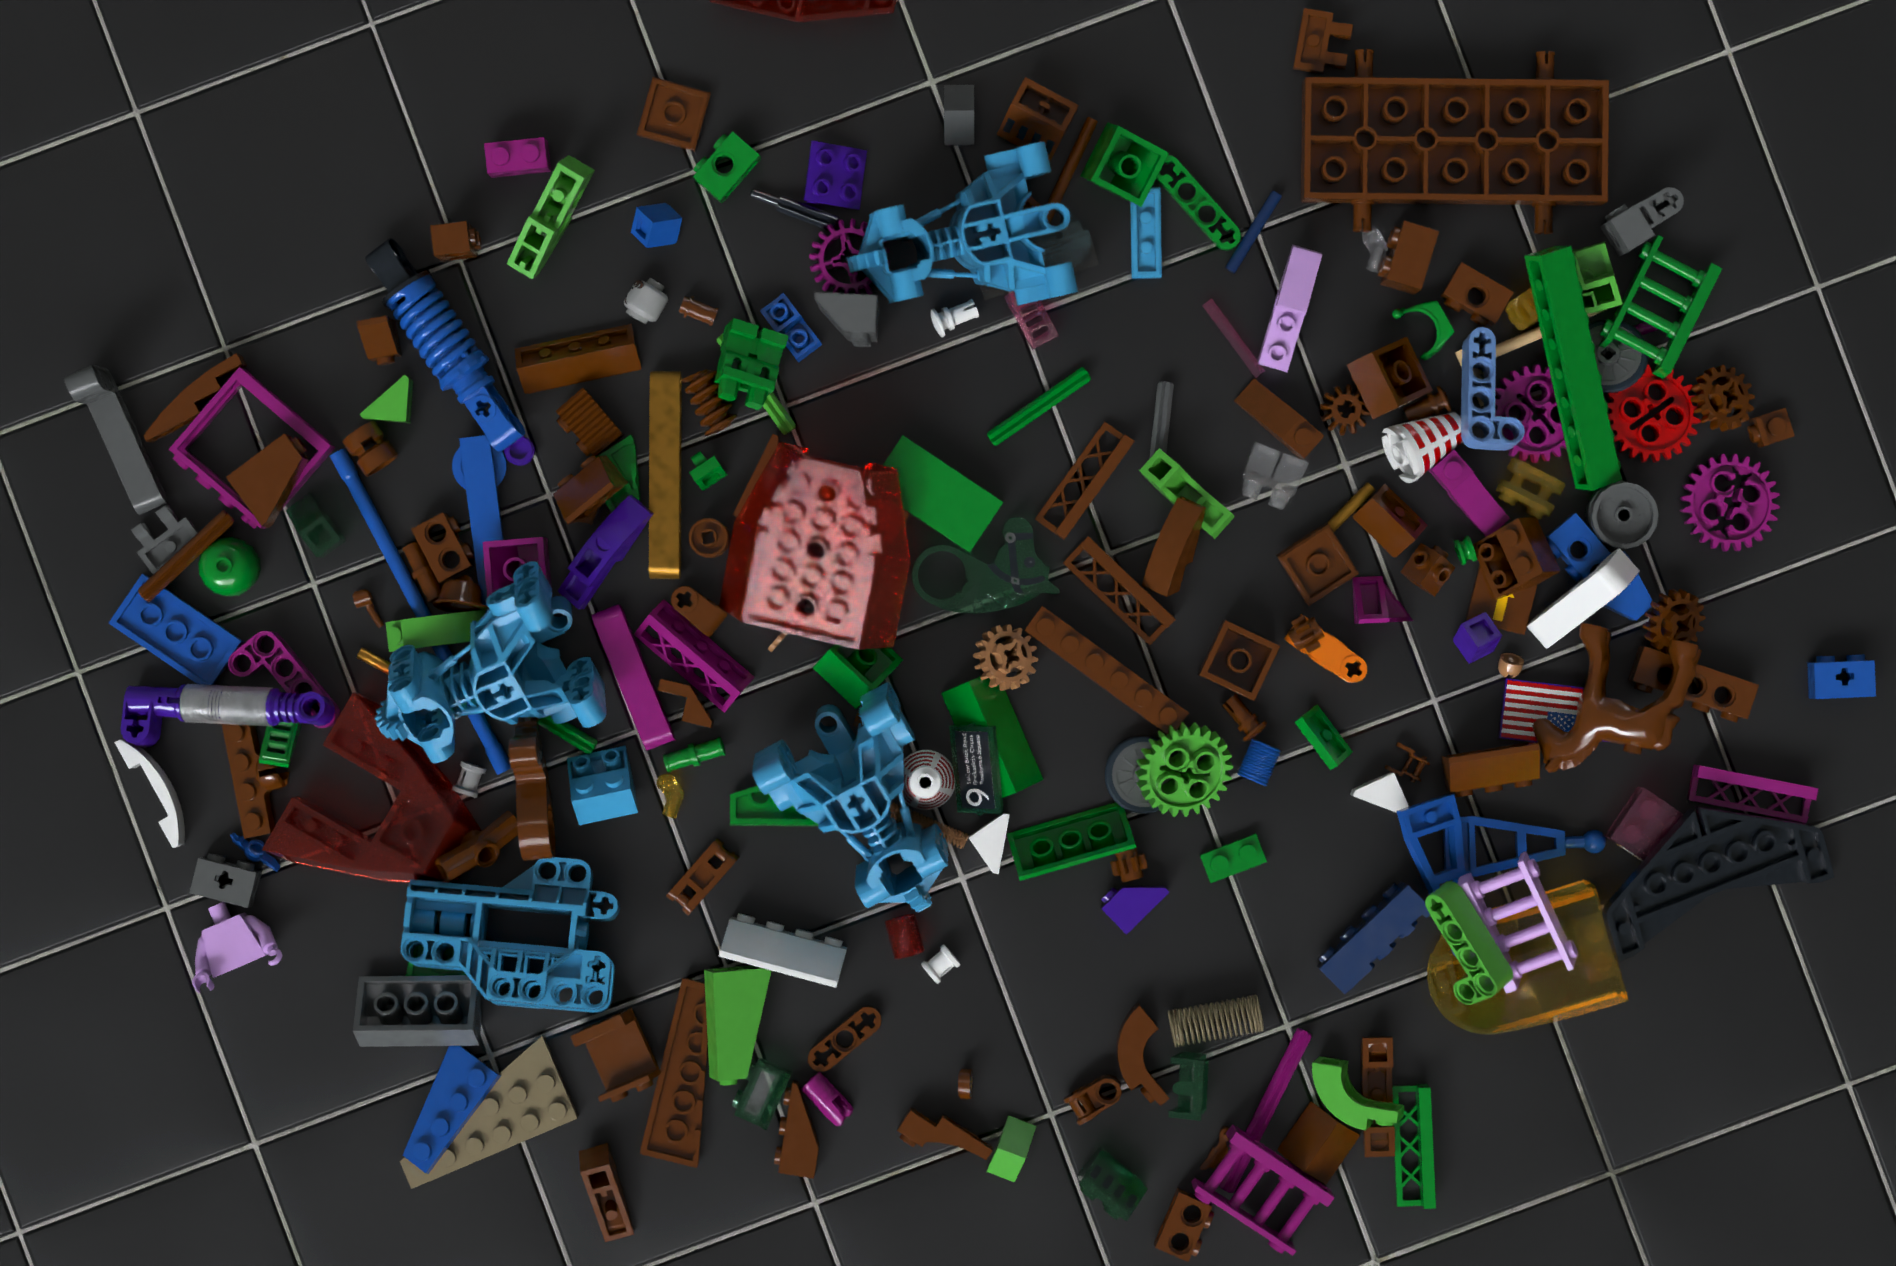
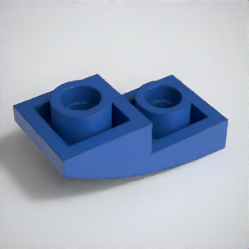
(787, 320)

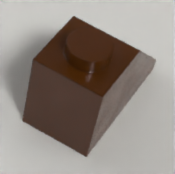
(380, 339)

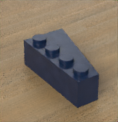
(1372, 936)

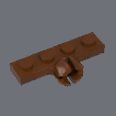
(251, 779)

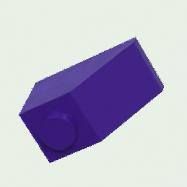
(1131, 904)

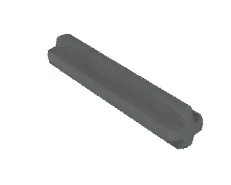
(1161, 417)

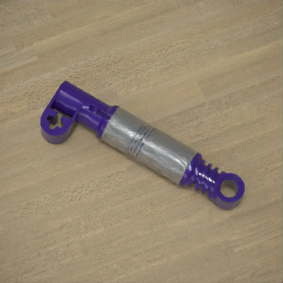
(216, 705)

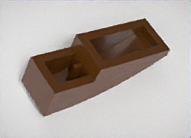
(1174, 547)

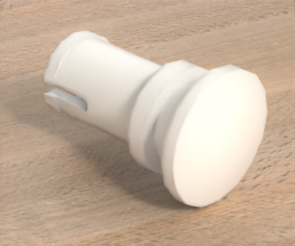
(951, 317)

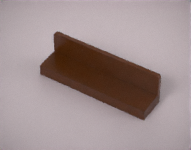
(577, 359)

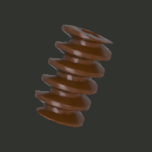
(710, 404)

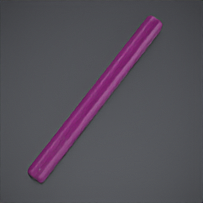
(1269, 1103)

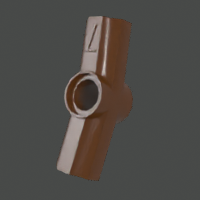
(478, 848)

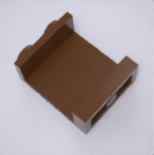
(619, 1054)

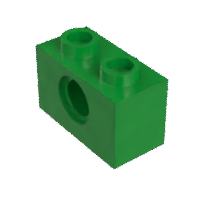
(723, 184)

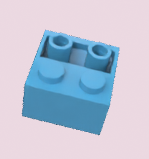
(602, 785)

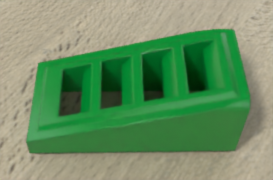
(271, 733)

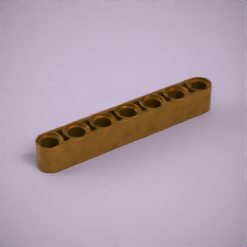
(665, 474)

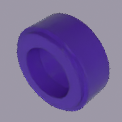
(520, 452)

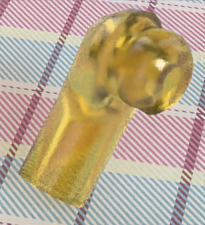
(673, 792)

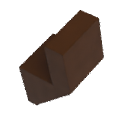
(694, 709)

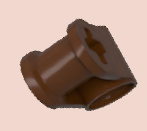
(703, 612)
(1092, 1099)

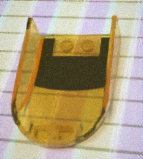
(1546, 992)

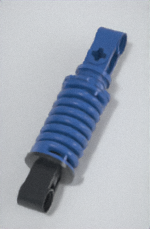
(453, 360)

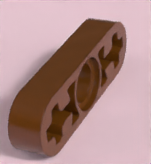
(822, 1046)

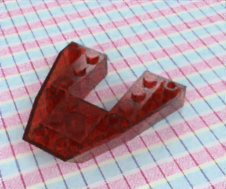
(418, 829)

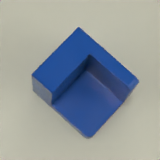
(656, 225)

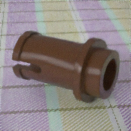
(698, 310)

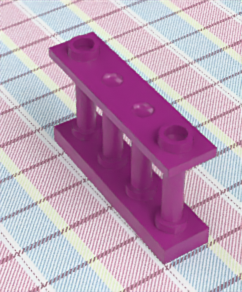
(1264, 1161)

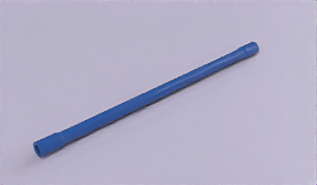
(349, 474)

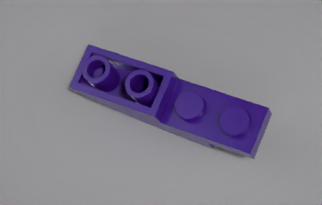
(603, 550)

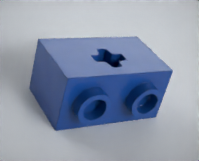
(1859, 681)

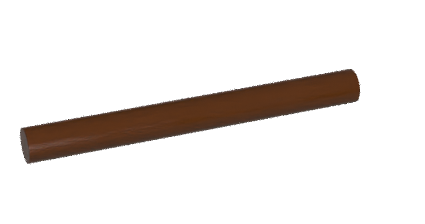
(1071, 164)

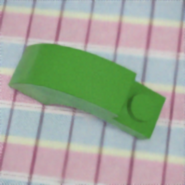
(1174, 482)
(431, 630)
(1345, 1102)

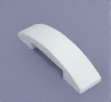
(172, 825)

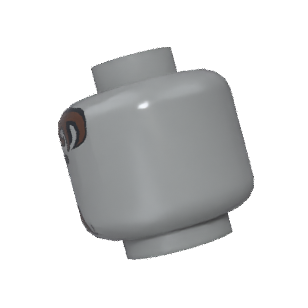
(645, 300)

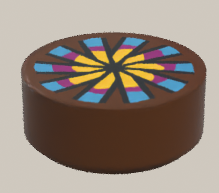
(965, 1084)

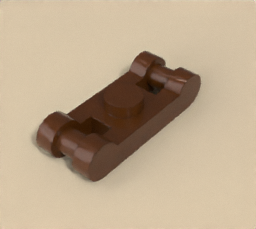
(702, 876)

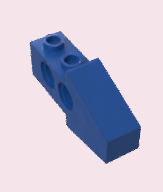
(1631, 601)

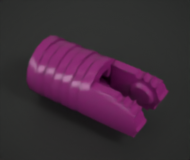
(827, 1099)

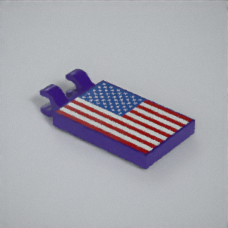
(1529, 700)

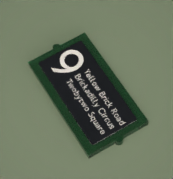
(976, 769)

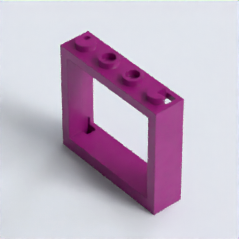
(208, 478)

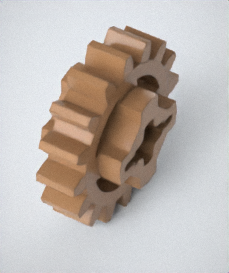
(994, 660)

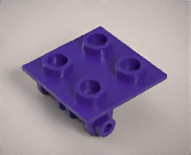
(835, 175)

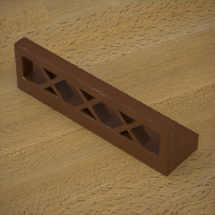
(1093, 488)
(1127, 583)

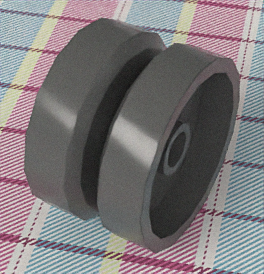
(1640, 514)

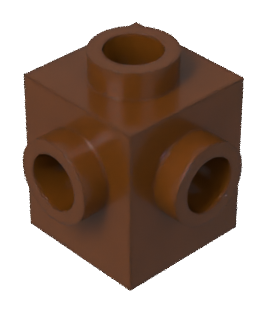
(1428, 568)

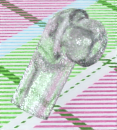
(1377, 248)

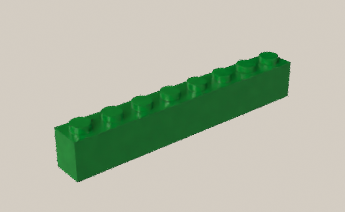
(1573, 367)

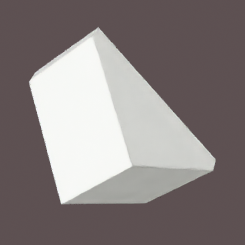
(1382, 792)
(990, 841)

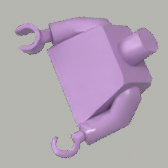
(231, 945)

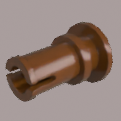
(1428, 406)
(1244, 718)

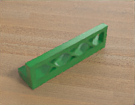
(1425, 1148)

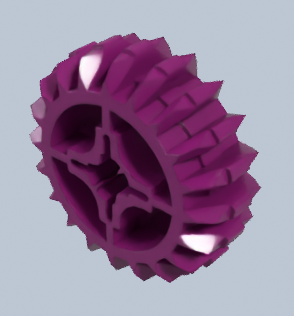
(835, 262)

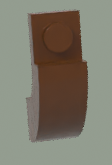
(1130, 1047)

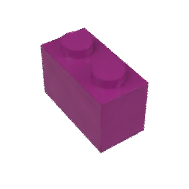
(517, 157)

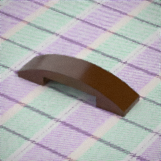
(1377, 1086)

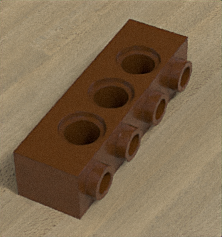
(1739, 691)

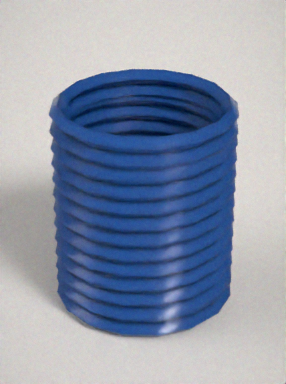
(1259, 762)

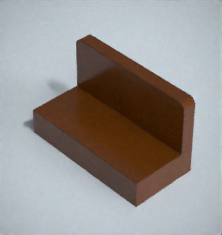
(1390, 521)

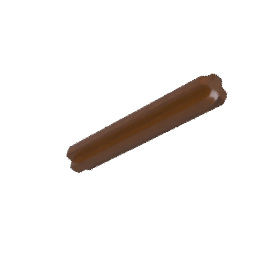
(186, 556)

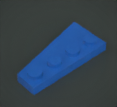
(453, 1099)

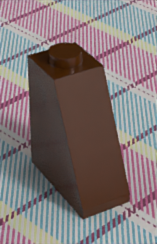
(270, 477)

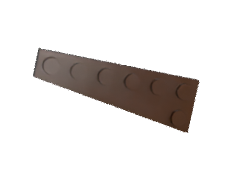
(678, 1099)

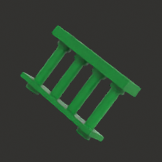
(1689, 306)

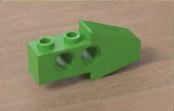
(550, 217)

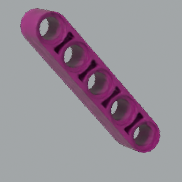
(633, 677)

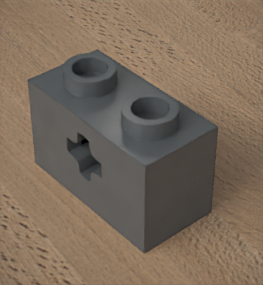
(208, 884)

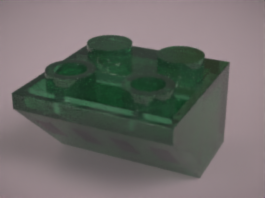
(1111, 1184)

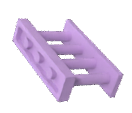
(1529, 871)

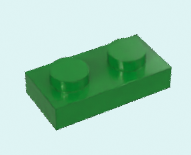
(1323, 737)
(1233, 858)

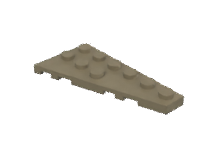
(519, 1106)

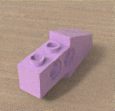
(1289, 308)

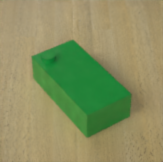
(942, 495)

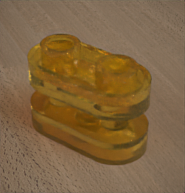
(1537, 504)

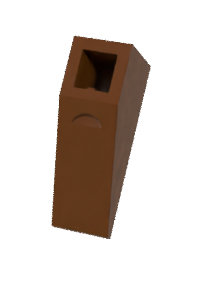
(800, 1143)

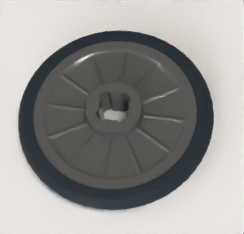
(1626, 364)
(1121, 775)

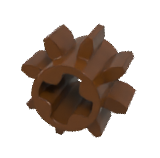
(1305, 633)
(1129, 865)

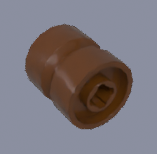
(377, 456)
(709, 538)

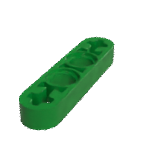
(1200, 199)

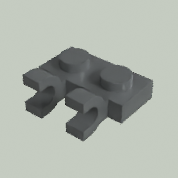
(164, 547)

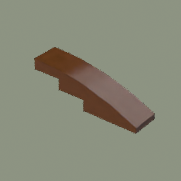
(187, 403)

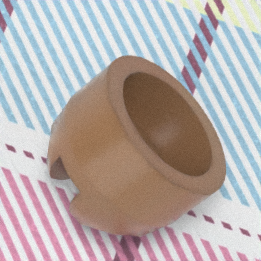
(1510, 664)

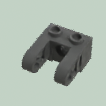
(1633, 226)

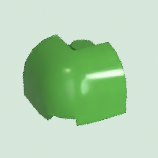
(1597, 278)

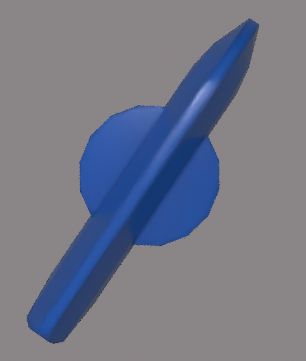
(254, 851)

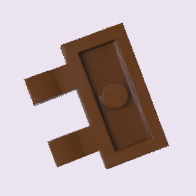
(1314, 40)

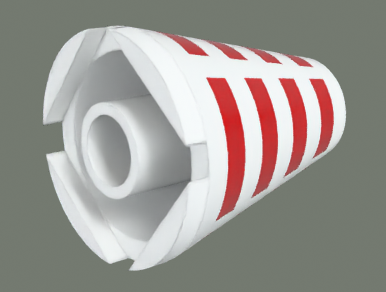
(1421, 444)
(941, 774)

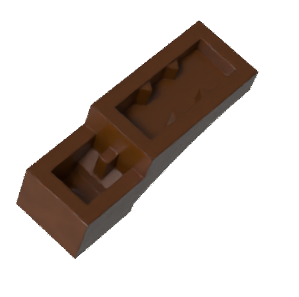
(920, 1129)

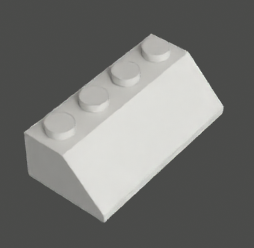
(783, 951)

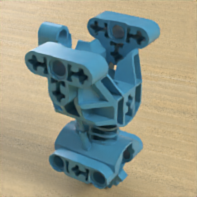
(983, 235)
(507, 673)
(853, 795)

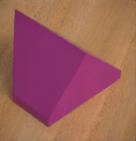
(1375, 602)

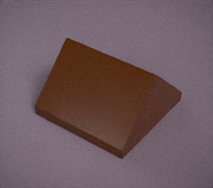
(1318, 1143)

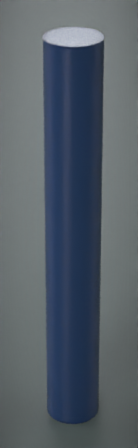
(1253, 232)

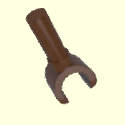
(364, 598)

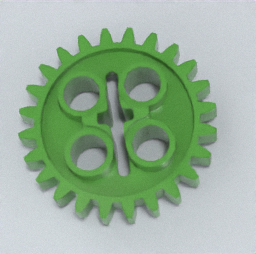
(1184, 769)

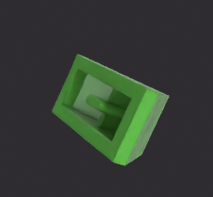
(393, 404)
(1011, 1148)

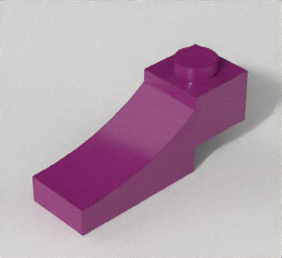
(1469, 493)

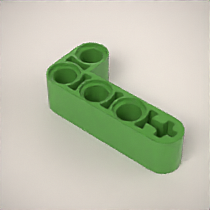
(1470, 942)

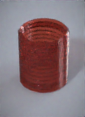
(904, 936)

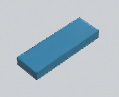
(1146, 237)

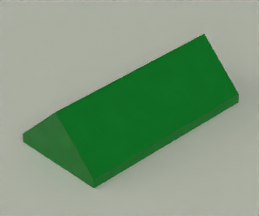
(991, 707)
(1070, 840)

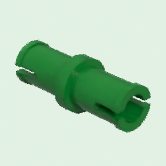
(694, 754)

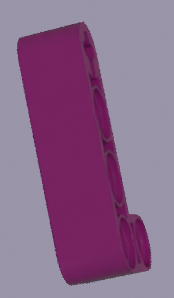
(272, 662)

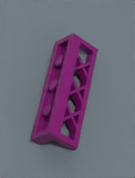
(696, 651)
(1759, 784)

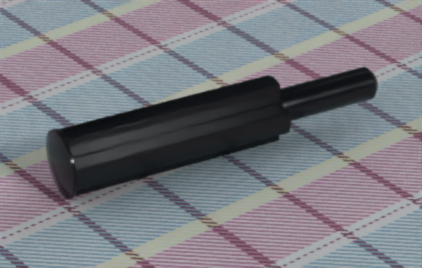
(798, 209)

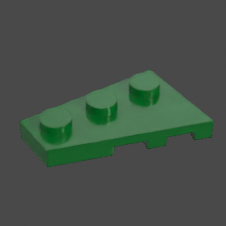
(754, 808)

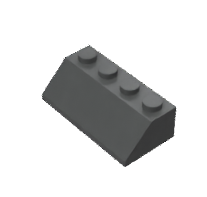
(852, 315)
(417, 1011)

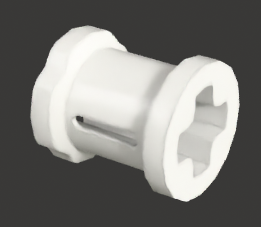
(940, 964)

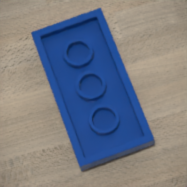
(176, 633)

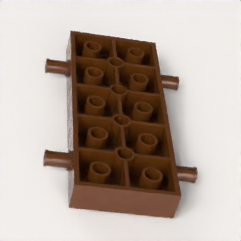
(1454, 141)

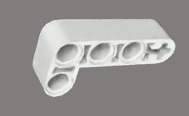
(1584, 598)

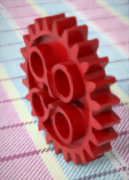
(1667, 435)

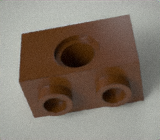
(1494, 295)

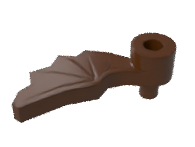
(1217, 1152)

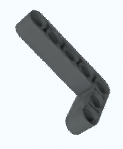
(99, 391)

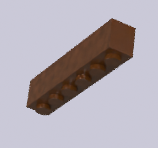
(1105, 670)

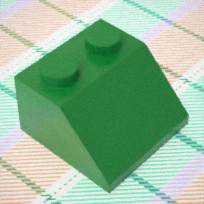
(1124, 164)
(856, 671)

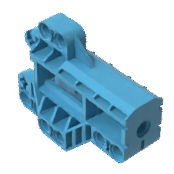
(529, 893)

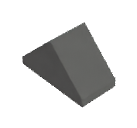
(958, 115)

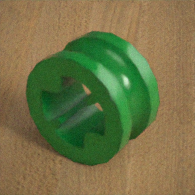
(1465, 550)

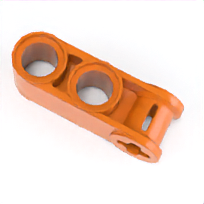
(1334, 656)

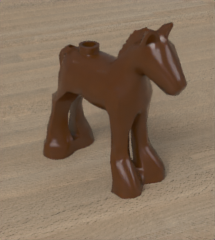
(1610, 718)

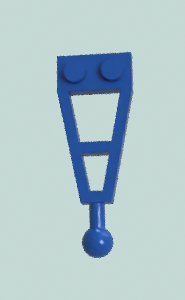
(1429, 818)
(1592, 841)

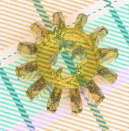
(1522, 310)

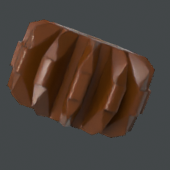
(1338, 402)

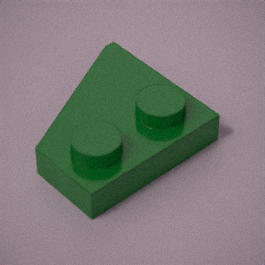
(625, 460)

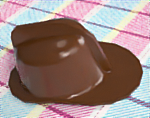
(460, 596)

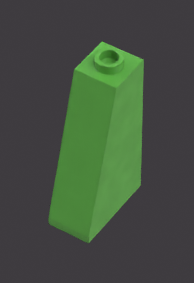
(733, 1018)

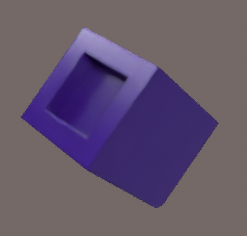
(1477, 637)

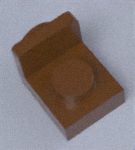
(1770, 428)

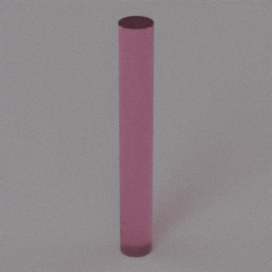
(1233, 338)

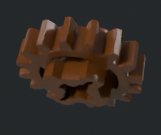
(1722, 398)
(1673, 619)

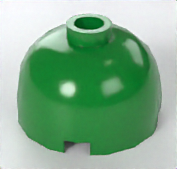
(229, 566)

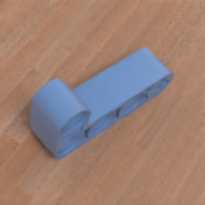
(1485, 390)

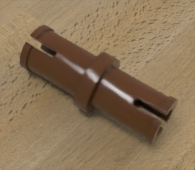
(422, 571)

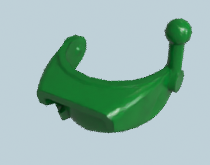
(1442, 324)

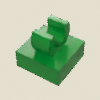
(706, 471)

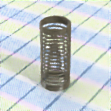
(1177, 1017)

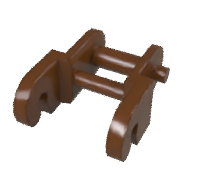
(1415, 776)

